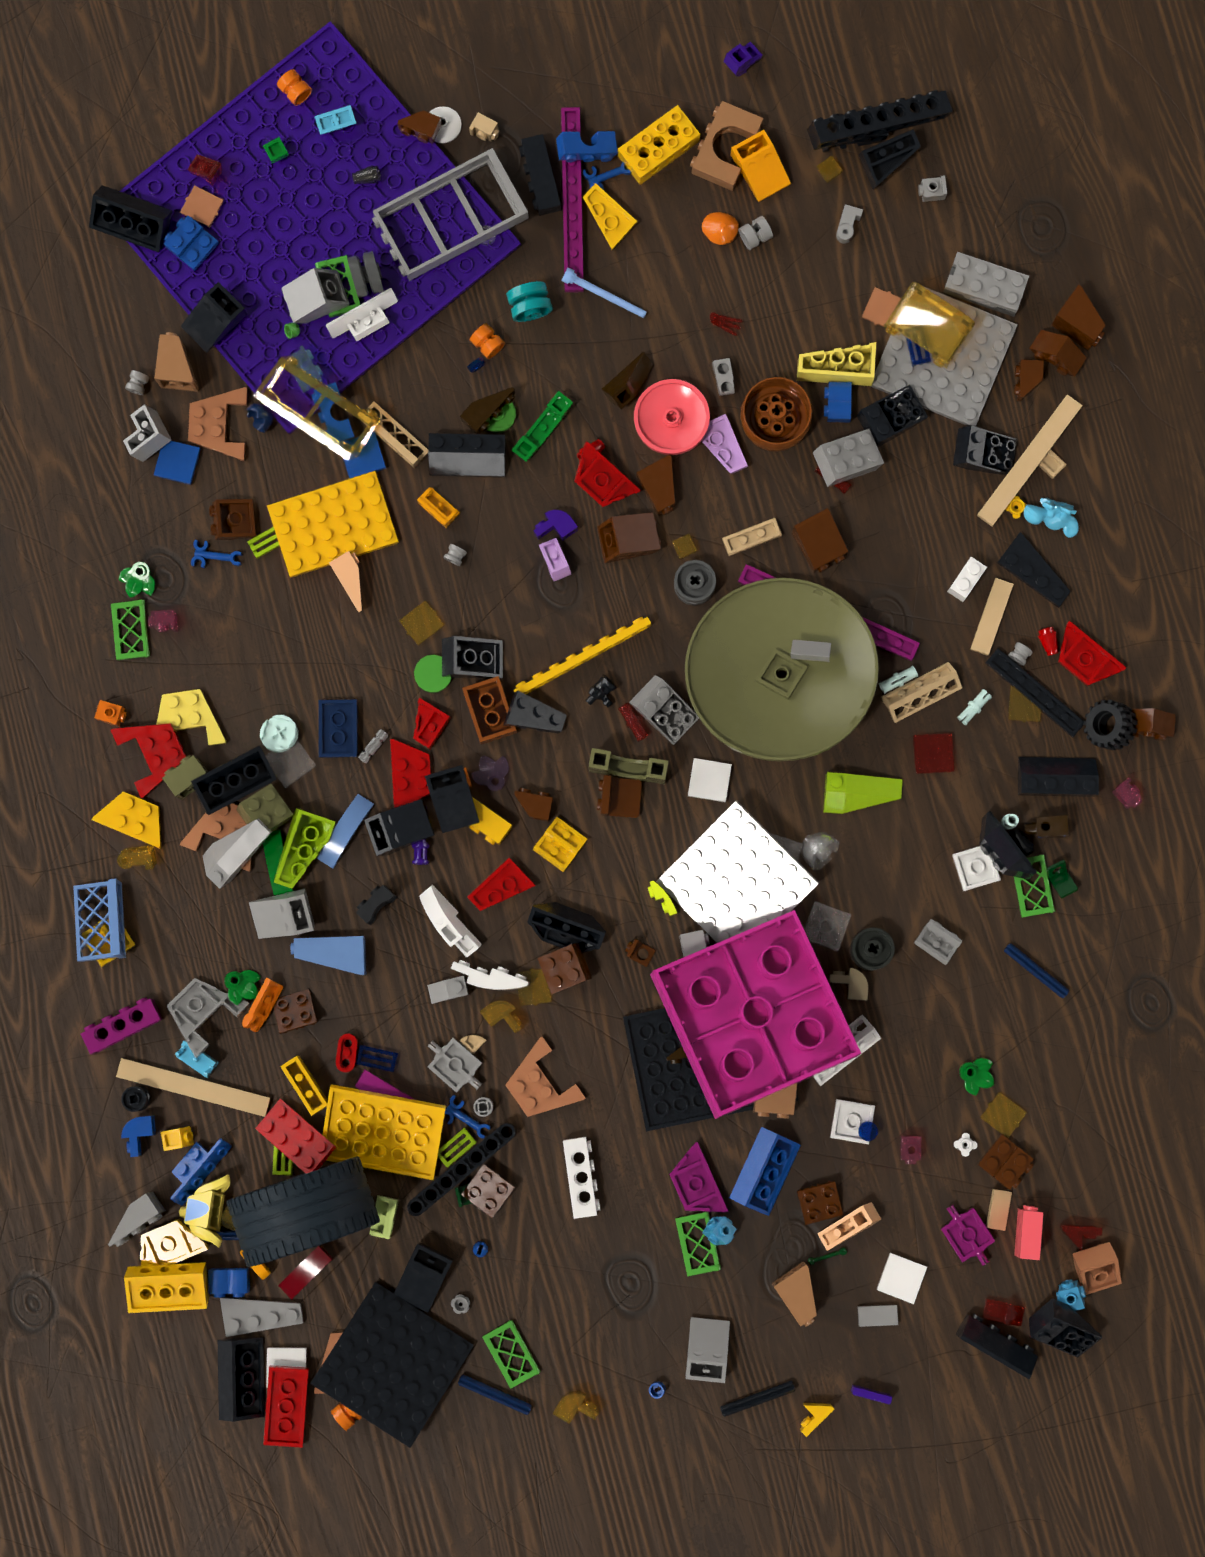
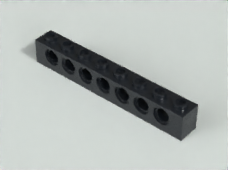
(823, 138)

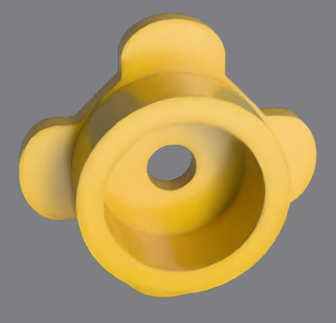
(1016, 502)

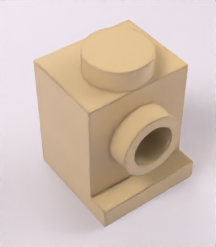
(484, 128)

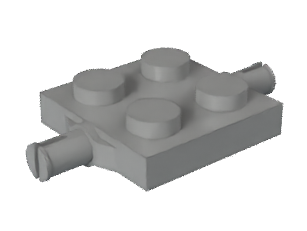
(454, 1065)

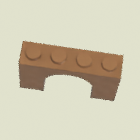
(727, 120)

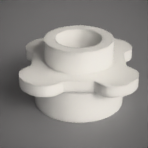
(960, 1144)

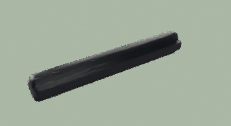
(757, 1398)

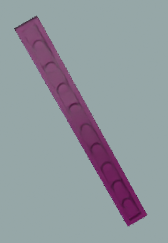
(572, 204)
(881, 635)

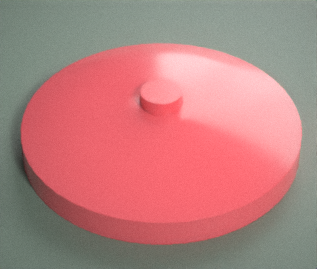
(671, 417)

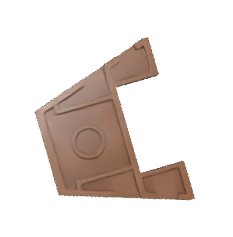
(209, 422)
(217, 825)
(533, 1088)

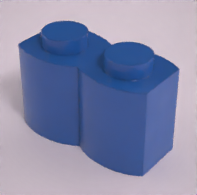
(838, 402)
(228, 1281)

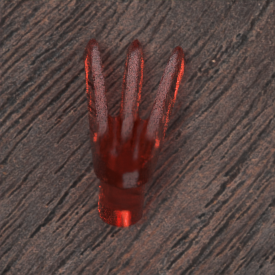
(720, 320)

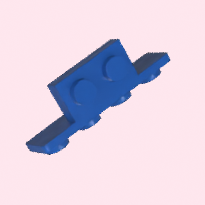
(196, 1167)

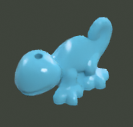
(1054, 515)

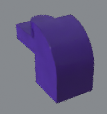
(741, 58)
(556, 520)

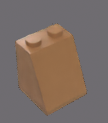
(173, 365)
(779, 1103)
(797, 1293)

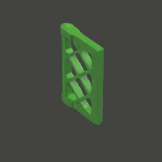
(335, 261)
(116, 622)
(1047, 893)
(682, 1236)
(504, 1369)

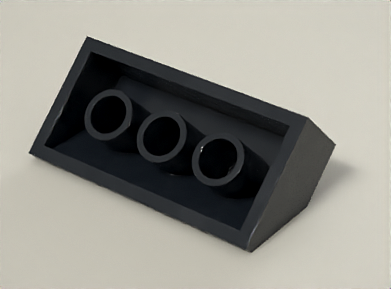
(129, 218)
(467, 455)
(1058, 776)
(233, 780)
(997, 1345)
(241, 1378)

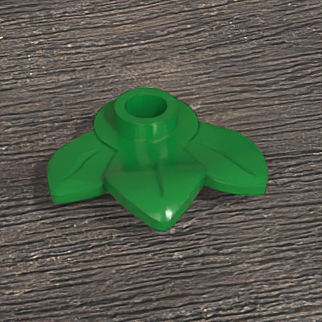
(135, 582)
(244, 987)
(979, 1077)

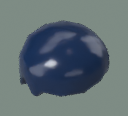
(262, 416)

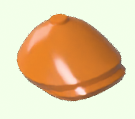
(720, 228)

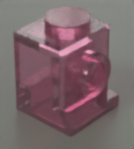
(163, 620)
(1127, 794)
(905, 1143)

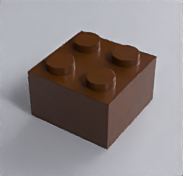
(564, 968)

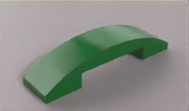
(543, 427)
(273, 849)

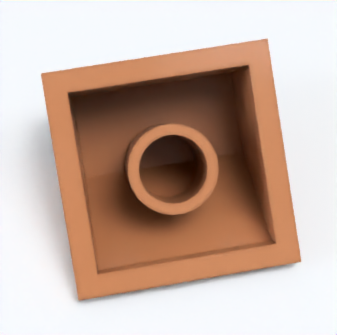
(1097, 1268)

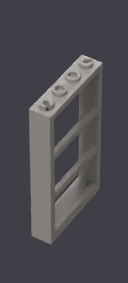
(487, 158)

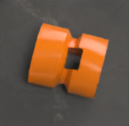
(296, 90)
(487, 341)
(344, 1416)

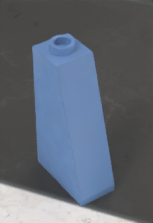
(335, 952)

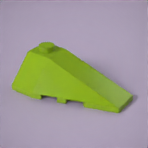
(856, 792)
(303, 842)

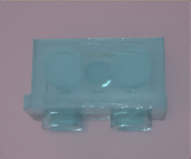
(304, 358)

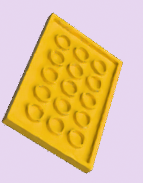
(331, 522)
(384, 1131)

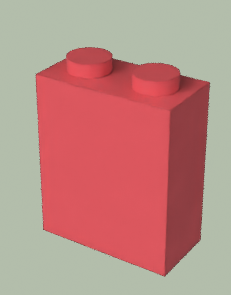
(1028, 1233)

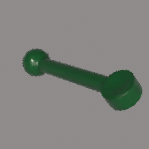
(842, 1251)

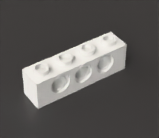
(580, 1208)

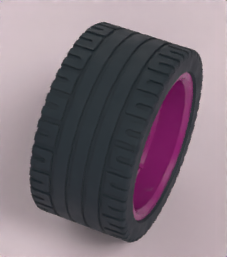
(303, 1212)

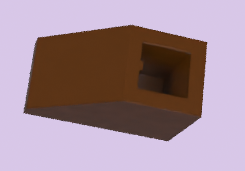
(421, 125)
(1029, 377)
(535, 805)

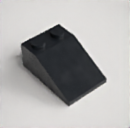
(472, 657)

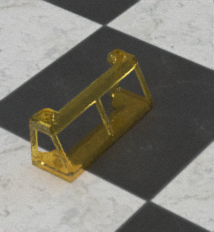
(270, 399)

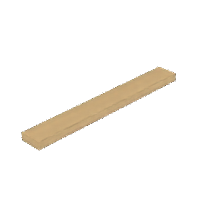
(1029, 460)
(193, 1087)

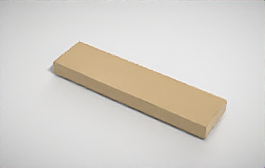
(991, 616)

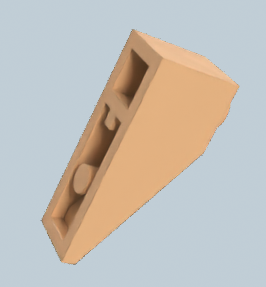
(348, 574)
(849, 1226)

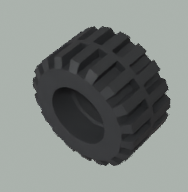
(1097, 721)

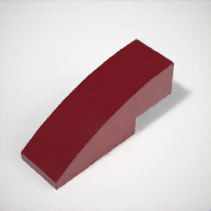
(305, 1272)

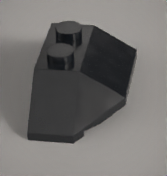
(1003, 850)
(566, 926)

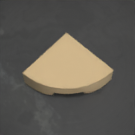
(473, 1042)

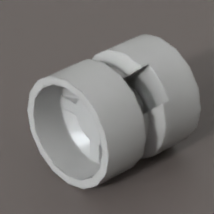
(756, 232)

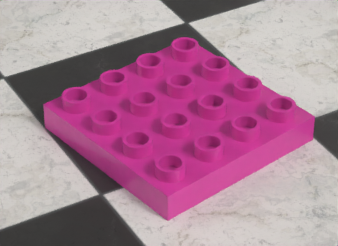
(755, 1014)

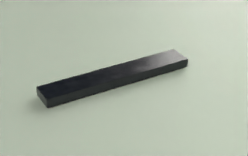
(1035, 692)

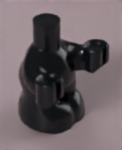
(600, 690)

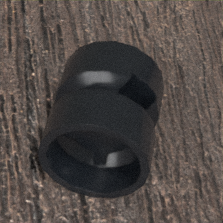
(136, 1098)

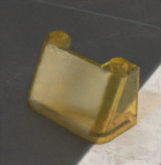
(930, 323)

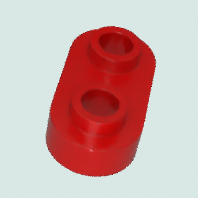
(345, 1052)

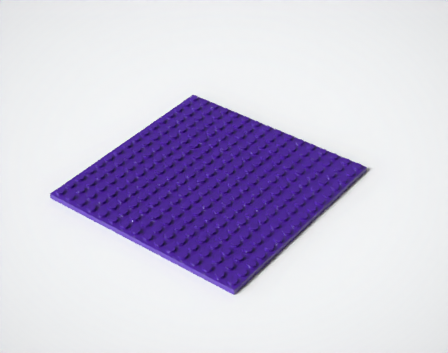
(310, 211)

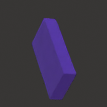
(871, 1394)

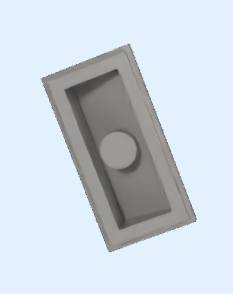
(811, 650)

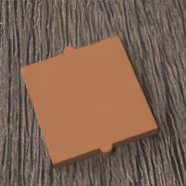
(202, 206)
(880, 306)

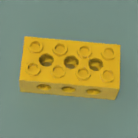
(658, 133)
(166, 1287)

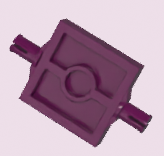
(967, 1235)

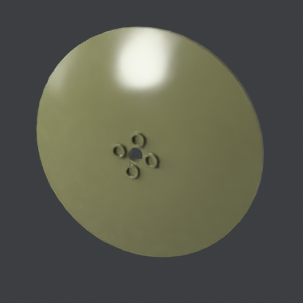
(750, 639)

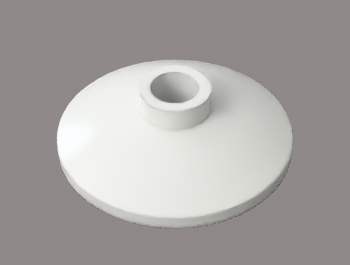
(451, 128)

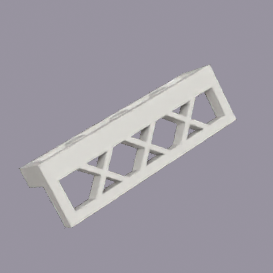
(864, 1040)

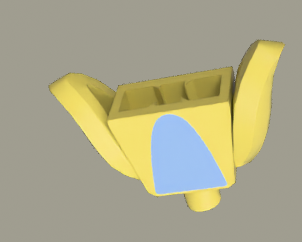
(205, 1210)

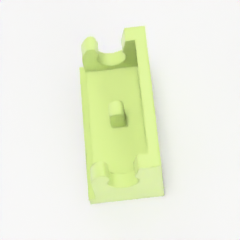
(386, 1211)

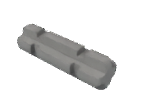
(373, 746)

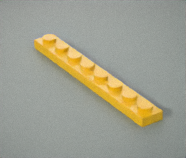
(588, 653)

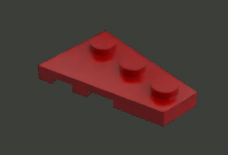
(500, 886)

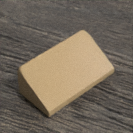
(998, 1209)

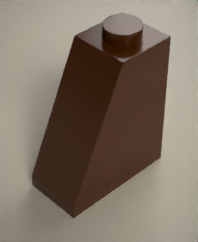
(659, 485)

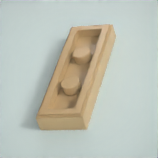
(752, 537)

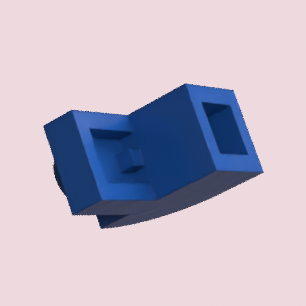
(134, 1130)

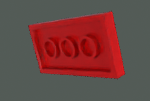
(295, 1137)
(286, 1406)

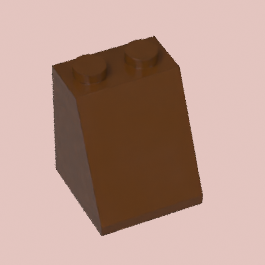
(1080, 320)
(628, 537)
(820, 541)

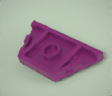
(696, 1184)

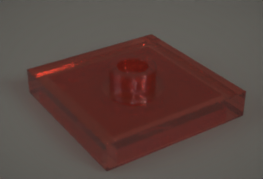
(933, 753)

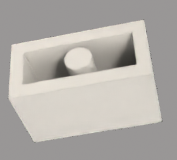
(967, 579)

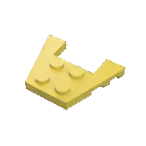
(190, 711)

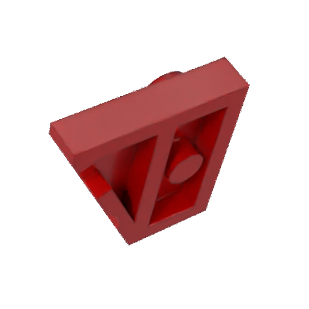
(429, 724)

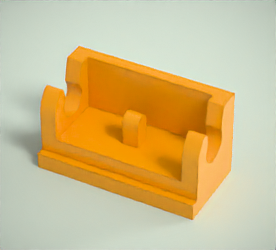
(438, 507)

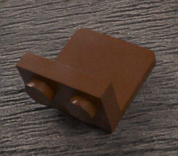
(619, 797)

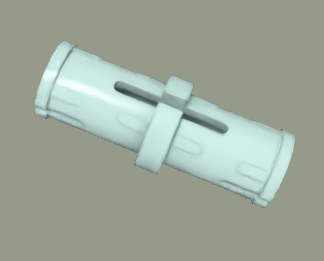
(909, 674)
(974, 707)
(1005, 820)

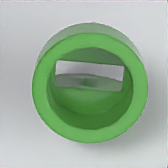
(291, 330)

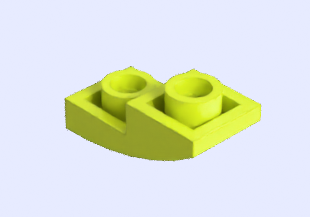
(657, 892)

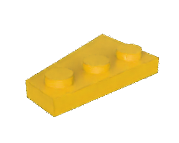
(609, 215)

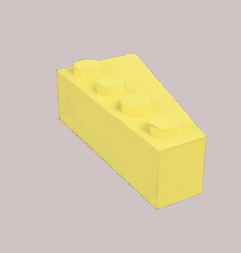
(839, 365)

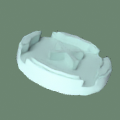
(279, 733)

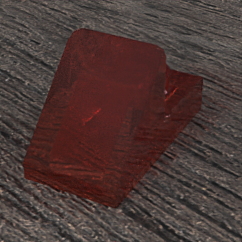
(205, 168)
(1075, 1233)
(1003, 1312)

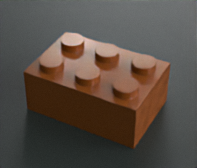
(488, 710)

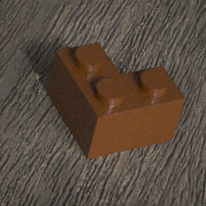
(1058, 351)
(1154, 723)

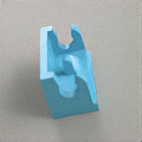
(335, 120)
(203, 1064)

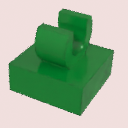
(275, 150)

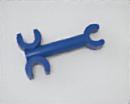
(592, 179)
(201, 553)
(453, 1110)

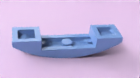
(345, 830)

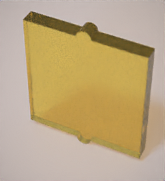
(421, 623)
(1021, 708)
(537, 991)
(1003, 1115)

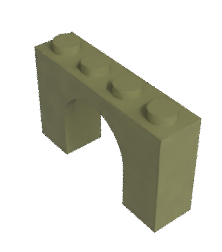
(644, 770)

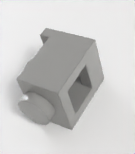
(933, 195)

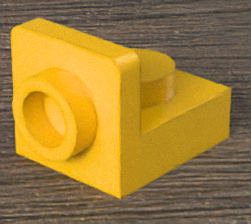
(177, 1138)

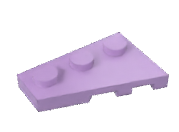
(724, 445)

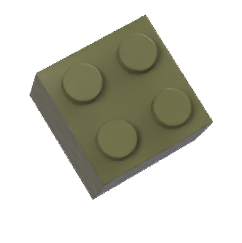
(180, 778)
(266, 806)

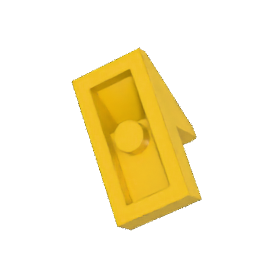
(819, 1412)

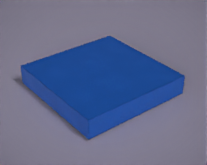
(368, 460)
(177, 462)

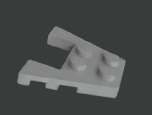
(195, 1006)

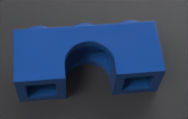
(572, 148)
(338, 429)

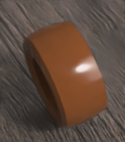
(787, 393)

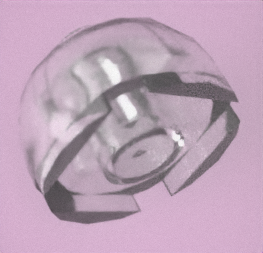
(818, 849)

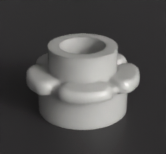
(455, 1304)

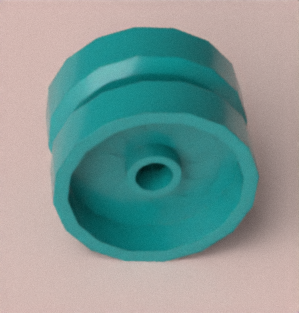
(529, 301)

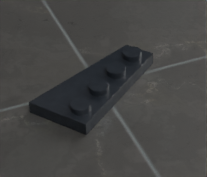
(1029, 567)

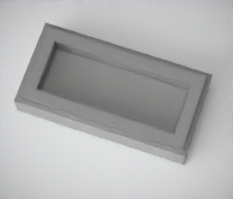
(877, 1315)

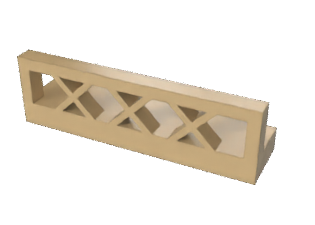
(393, 442)
(921, 689)

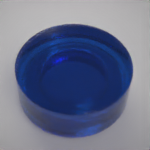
(476, 364)
(868, 1131)

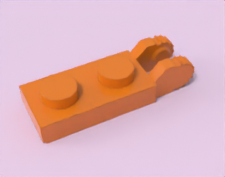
(262, 1005)

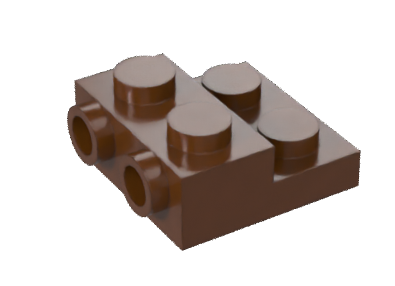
(232, 519)
(1006, 1162)

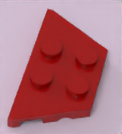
(602, 478)
(1086, 657)
(408, 773)

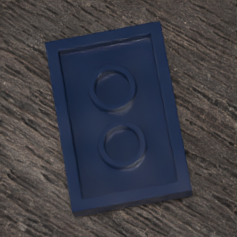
(338, 728)

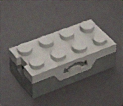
(985, 284)

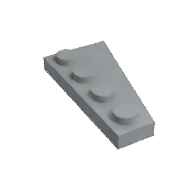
(250, 1316)

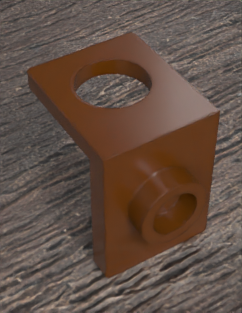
(632, 949)

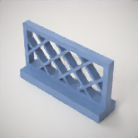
(115, 923)

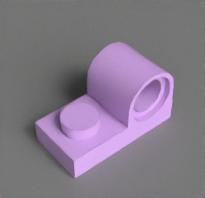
(555, 559)

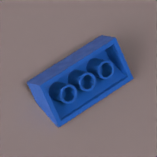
(765, 1171)

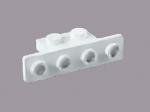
(364, 318)

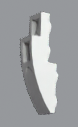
(446, 923)
(497, 980)

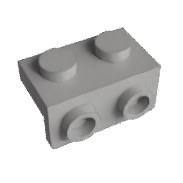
(938, 941)

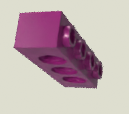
(92, 1037)

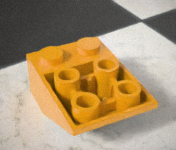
(760, 165)

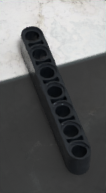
(454, 1175)

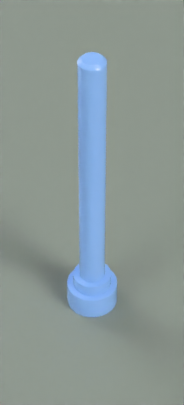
(571, 277)

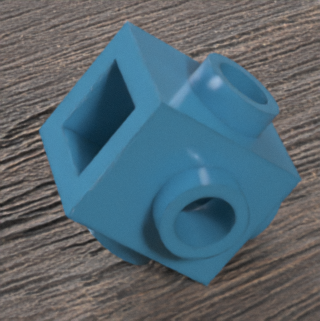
(719, 1230)
(1072, 1294)

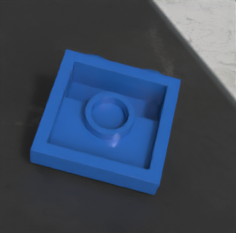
(190, 242)

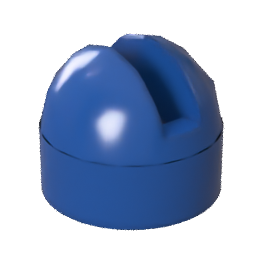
(484, 1251)
(659, 1393)

